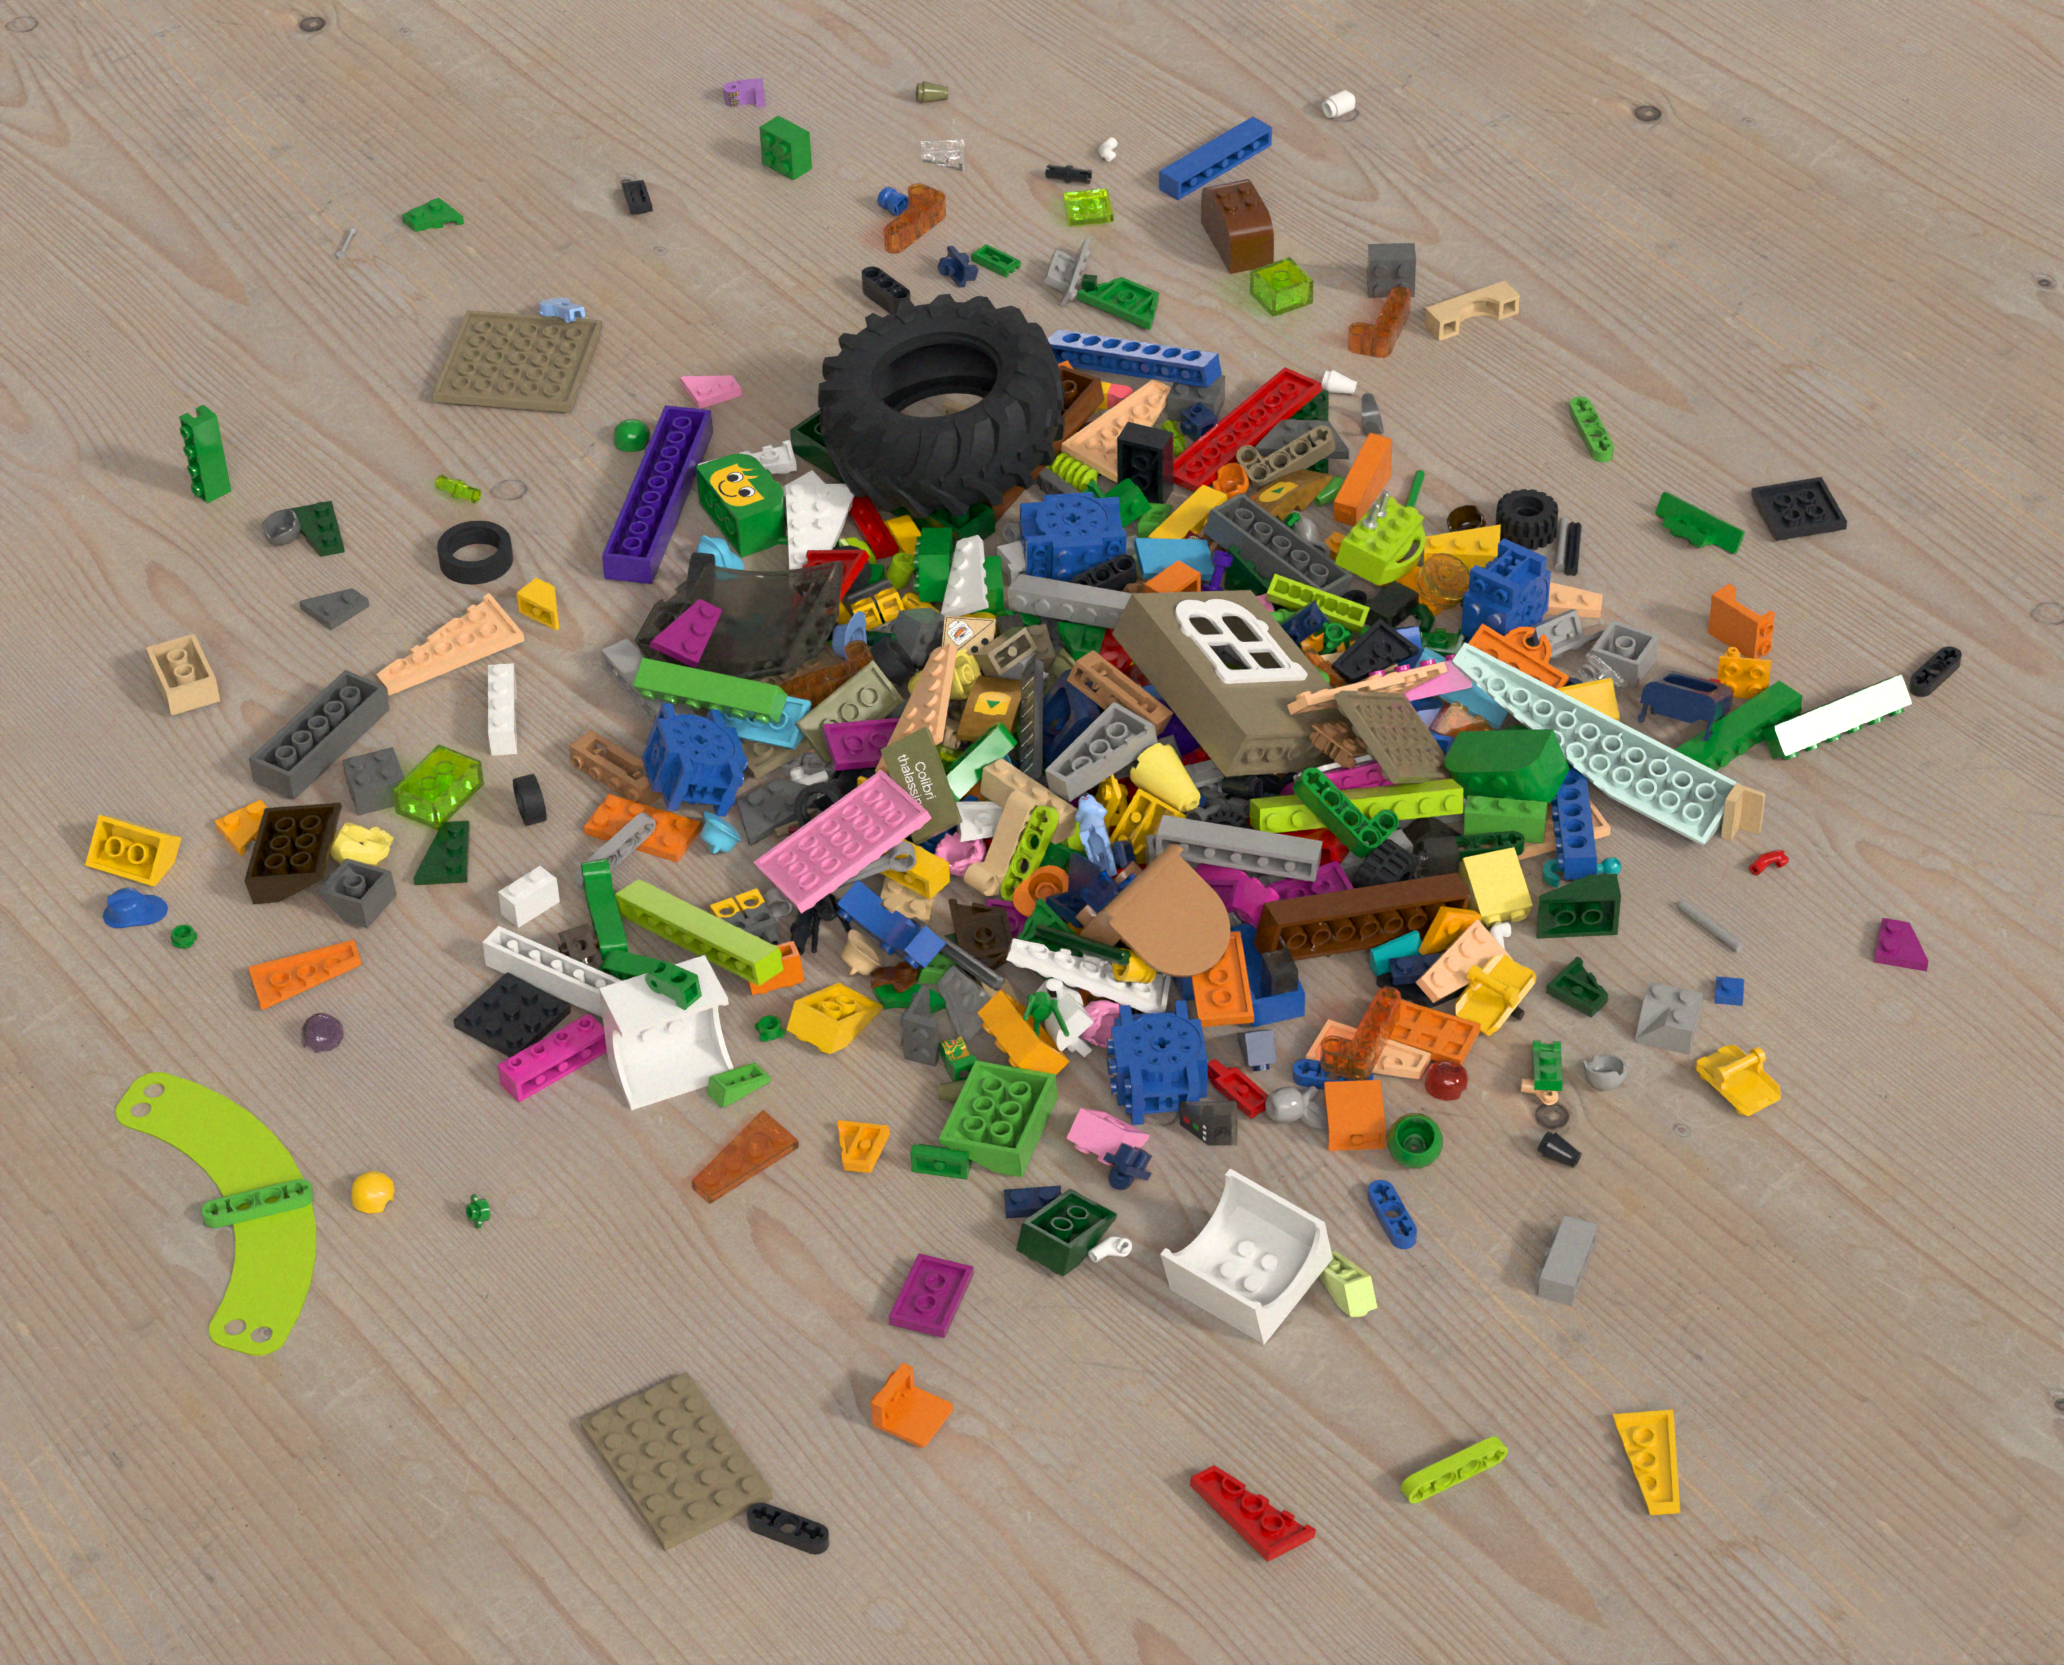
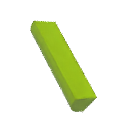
(1297, 595)

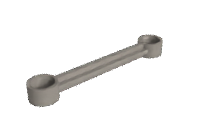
(882, 864)

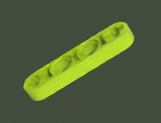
(1025, 851)
(1454, 1469)

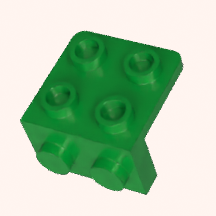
(1131, 500)

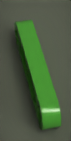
(1585, 430)
(258, 1207)

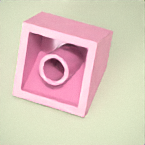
(1103, 1133)

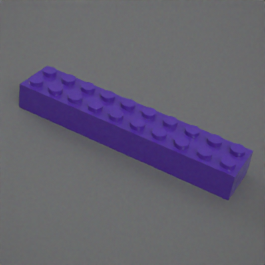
(657, 495)

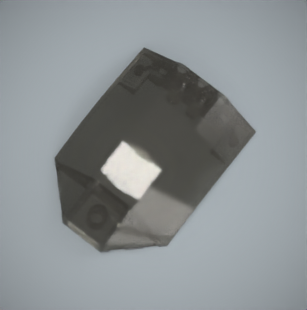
(765, 622)

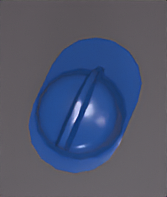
(131, 908)

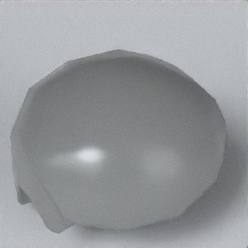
(1605, 1072)

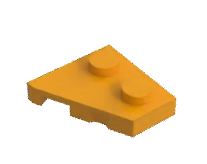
(241, 825)
(1447, 928)

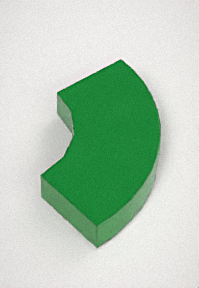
(891, 999)

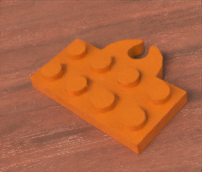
(1516, 653)

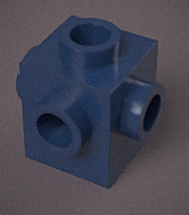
(1197, 421)

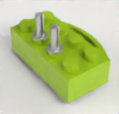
(1382, 540)

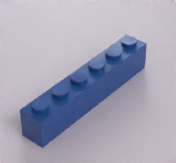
(1215, 158)

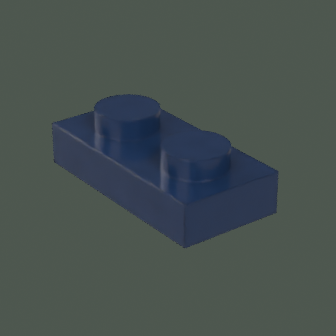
(1410, 968)
(1027, 1201)

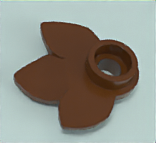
(901, 977)

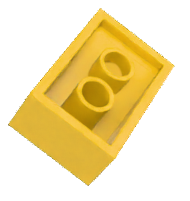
(832, 1017)

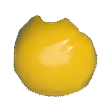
(372, 1191)

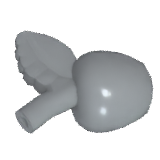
(1289, 1105)

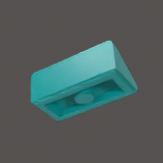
(1400, 947)

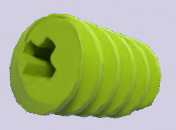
(1073, 471)

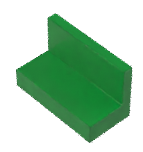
(940, 1161)

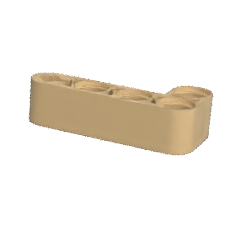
(988, 875)

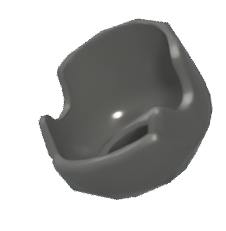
(281, 527)

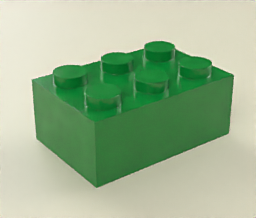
(933, 563)

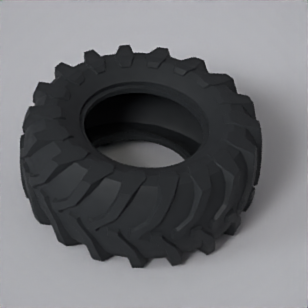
(947, 457)

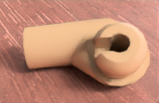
(1546, 1097)

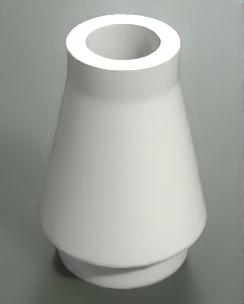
(1338, 383)

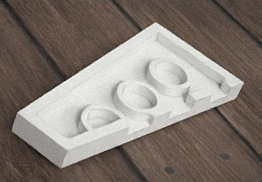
(966, 584)

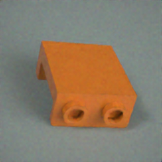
(1739, 625)
(1355, 1115)

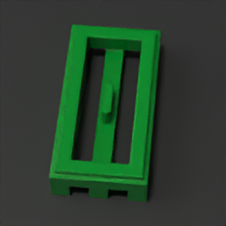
(995, 260)

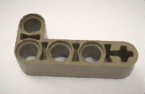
(1286, 455)

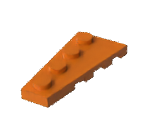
(294, 974)

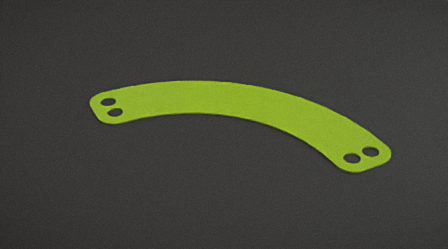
(240, 1155)

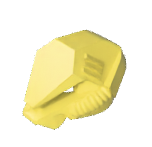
(347, 845)

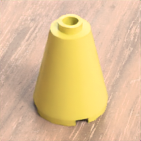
(964, 676)
(1165, 778)

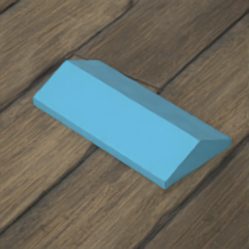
(1473, 698)
(783, 734)

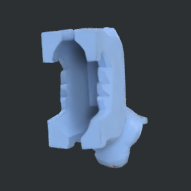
(1094, 833)

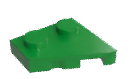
(431, 216)
(1081, 638)

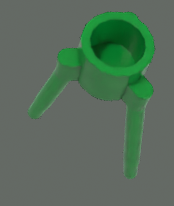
(1041, 1007)

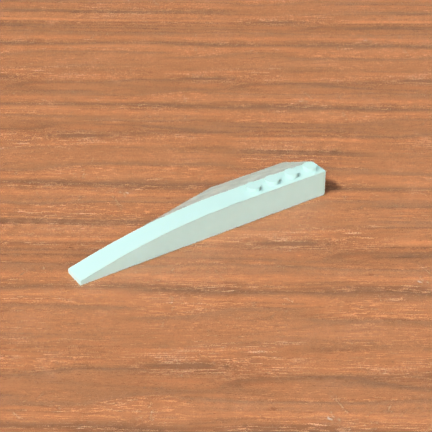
(1607, 752)

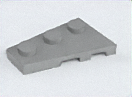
(963, 1001)

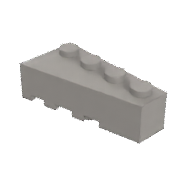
(1100, 751)

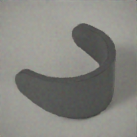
(1371, 416)

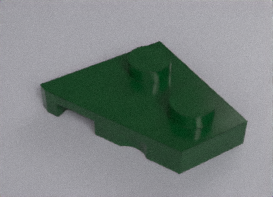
(1578, 989)

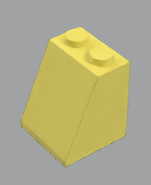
(1496, 886)

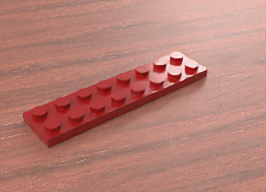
(1243, 426)

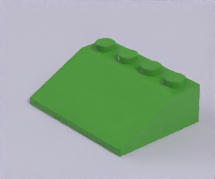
(1001, 1116)

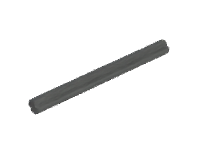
(966, 961)

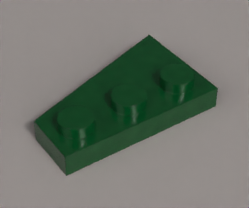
(320, 528)

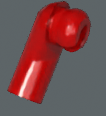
(1764, 860)

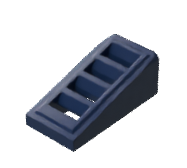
(1123, 853)

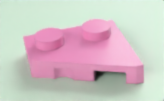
(710, 389)

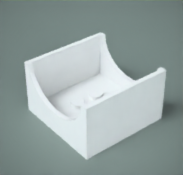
(659, 1046)
(1250, 1259)

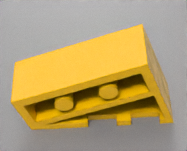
(1470, 546)
(1142, 819)

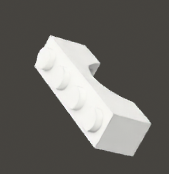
(501, 709)

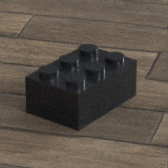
(1147, 460)

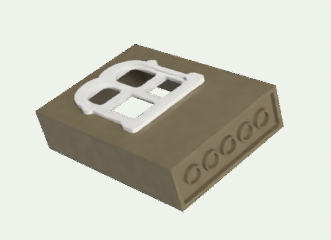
(1231, 713)

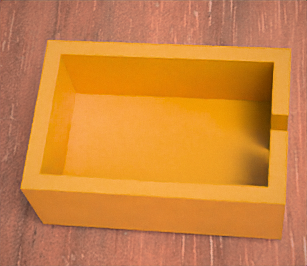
(1016, 1037)

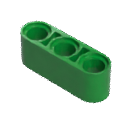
(627, 965)

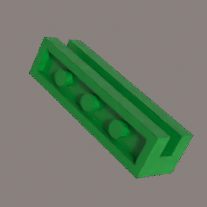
(205, 454)

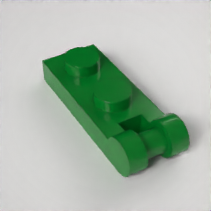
(1547, 1066)

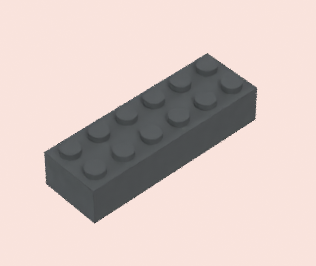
(1273, 546)
(319, 734)

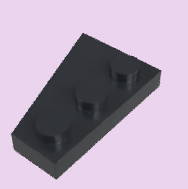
(1374, 651)

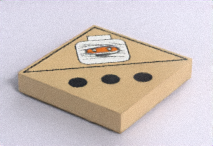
(968, 633)

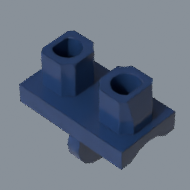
(957, 267)
(1304, 622)
(1129, 1163)

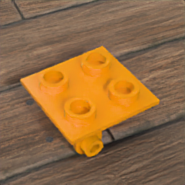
(1743, 675)

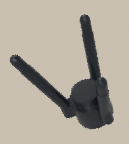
(827, 911)

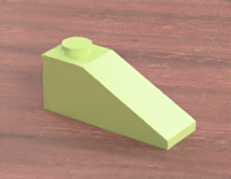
(1349, 1286)

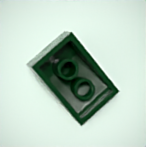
(1580, 908)
(1064, 1231)

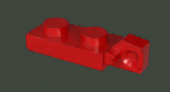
(1238, 1088)

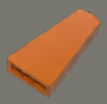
(1364, 480)

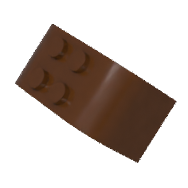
(1238, 225)

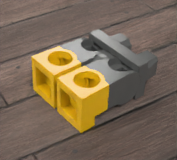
(874, 598)
(753, 919)

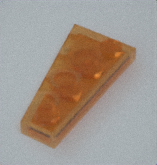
(748, 1154)

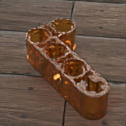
(925, 211)
(1381, 338)
(822, 683)
(1359, 1056)

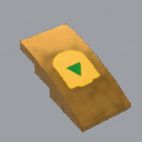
(1291, 492)
(988, 703)

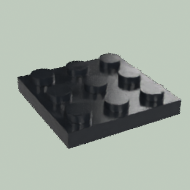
(1799, 508)
(511, 1015)

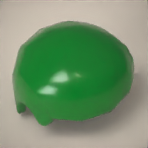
(631, 435)

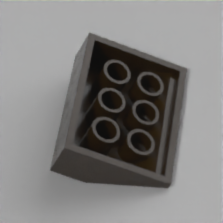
(290, 850)

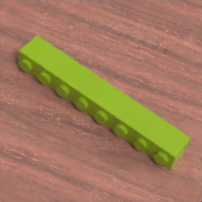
(1405, 800)
(699, 932)

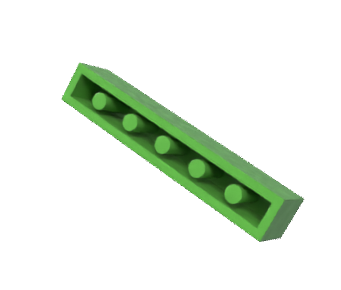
(710, 691)

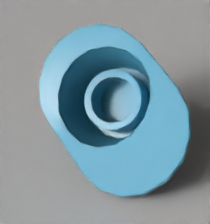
(723, 555)
(718, 834)

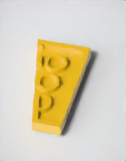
(1652, 1453)

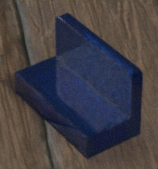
(1103, 890)

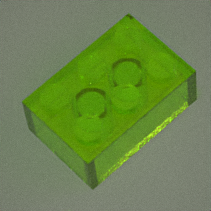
(438, 787)

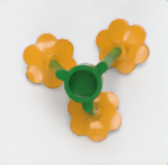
(1331, 635)

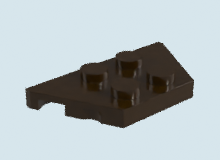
(982, 932)

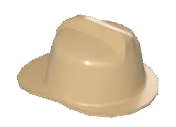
(861, 954)

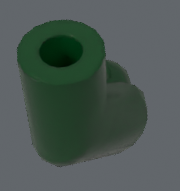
(1424, 613)

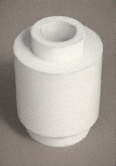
(1338, 104)

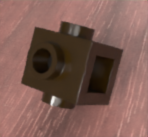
(583, 936)

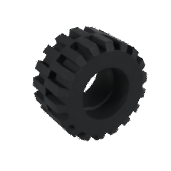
(1527, 518)
(1385, 865)

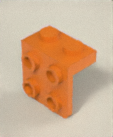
(907, 1409)

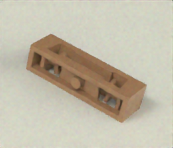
(1117, 688)
(614, 768)

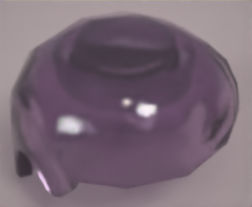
(322, 1032)

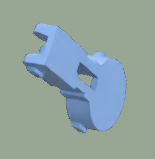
(562, 308)

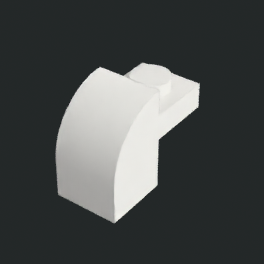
(1077, 1022)

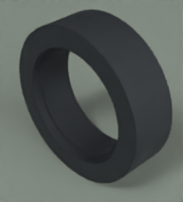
(475, 571)

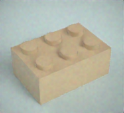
(183, 674)

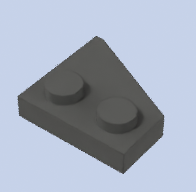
(335, 607)

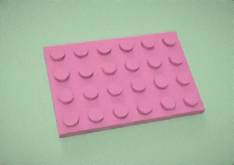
(842, 841)

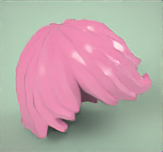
(960, 854)
(1103, 1015)

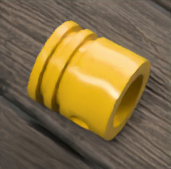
(1135, 971)

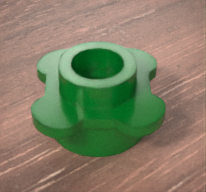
(769, 1028)
(477, 1210)

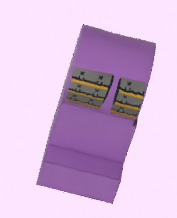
(744, 92)

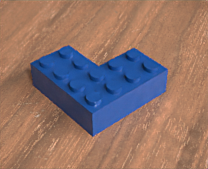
(1265, 1008)

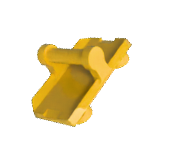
(1112, 797)
(1494, 992)
(1740, 1078)

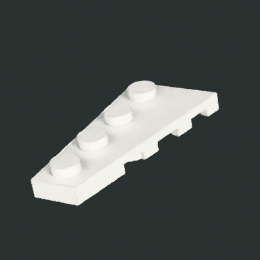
(776, 460)
(979, 820)

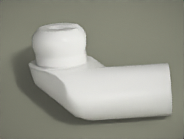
(1105, 150)
(798, 776)
(1499, 931)
(1110, 1247)

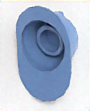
(849, 632)

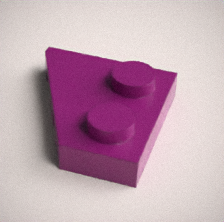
(1899, 946)

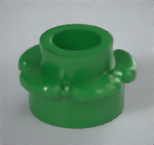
(183, 936)

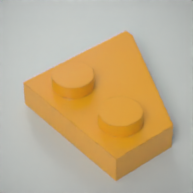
(861, 1144)

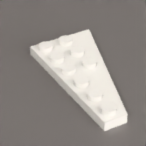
(814, 518)
(1090, 974)

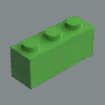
(1506, 814)

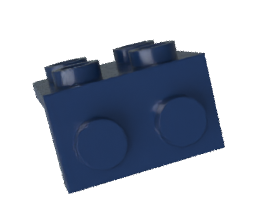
(1070, 903)

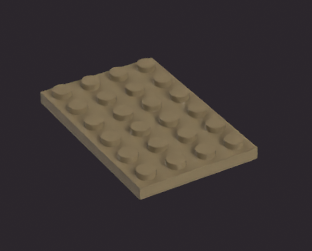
(1394, 736)
(676, 1460)

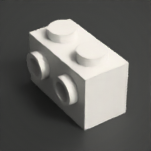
(529, 896)

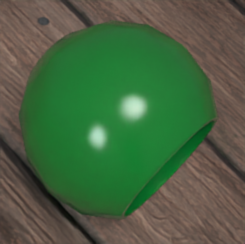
(1417, 1131)

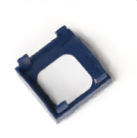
(1686, 699)
(1055, 705)

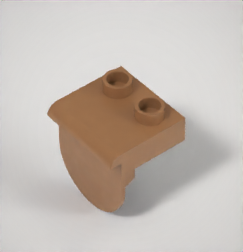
(1164, 917)

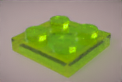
(1088, 207)

